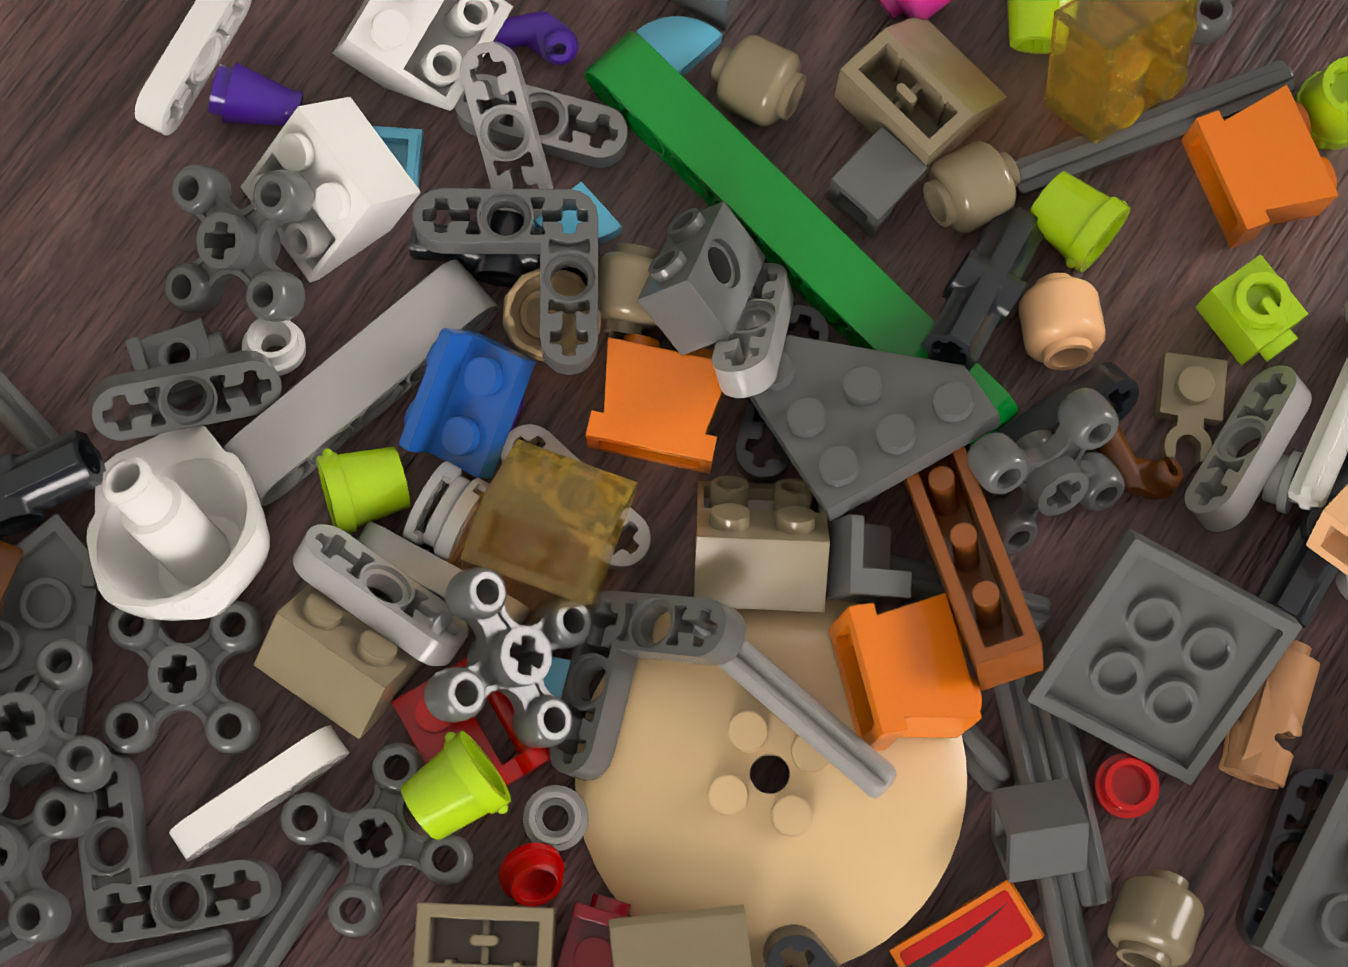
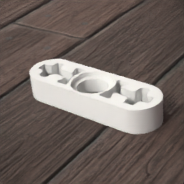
(188, 62)
(258, 793)

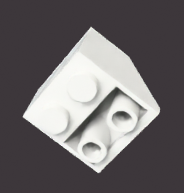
(419, 43)
(353, 179)

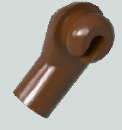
(1142, 475)

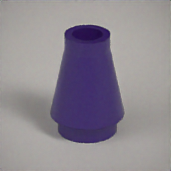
(251, 98)

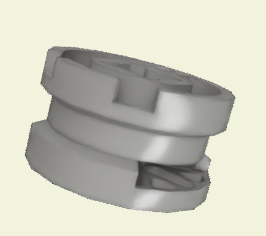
(445, 512)

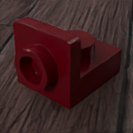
(589, 933)

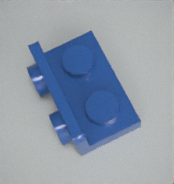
(467, 401)

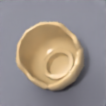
(522, 313)

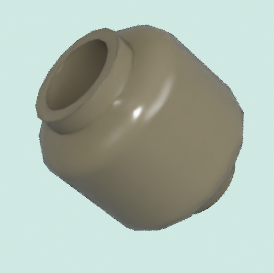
(758, 80)
(971, 187)
(619, 286)
(1155, 920)

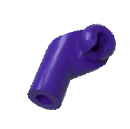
(541, 34)

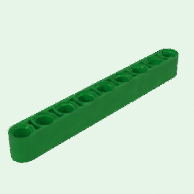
(779, 218)

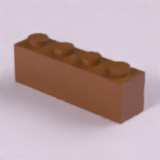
(974, 571)

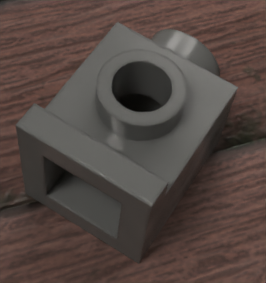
(161, 347)

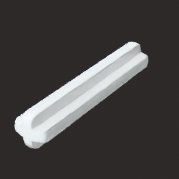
(1325, 450)

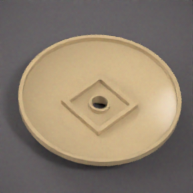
(689, 830)

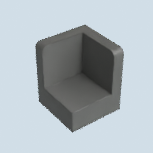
(875, 181)
(861, 563)
(1039, 830)

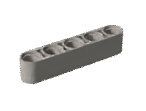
(358, 381)

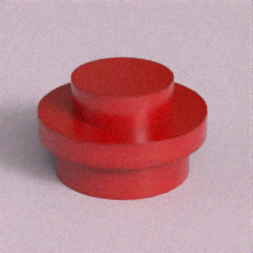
(1126, 786)
(532, 874)

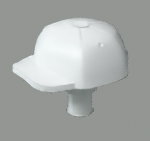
(176, 528)

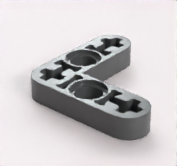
(555, 249)
(627, 642)
(132, 877)

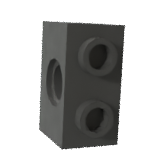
(701, 278)

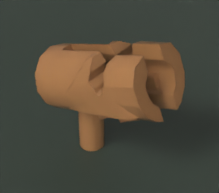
(1272, 714)

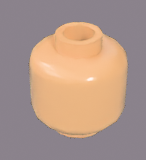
(1061, 321)

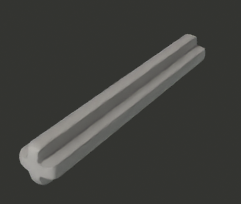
(809, 719)

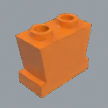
(1260, 166)
(657, 404)
(905, 672)

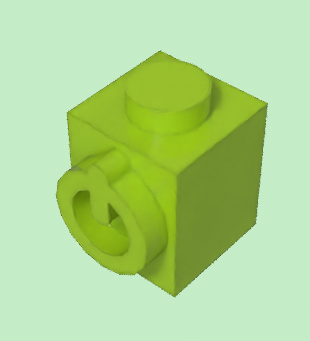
(1253, 312)

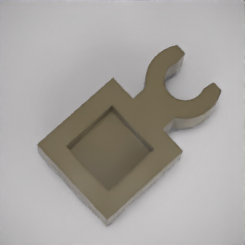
(1191, 396)

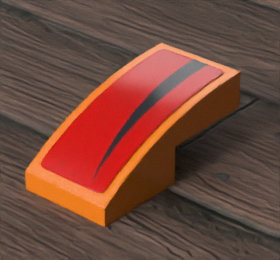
(974, 934)

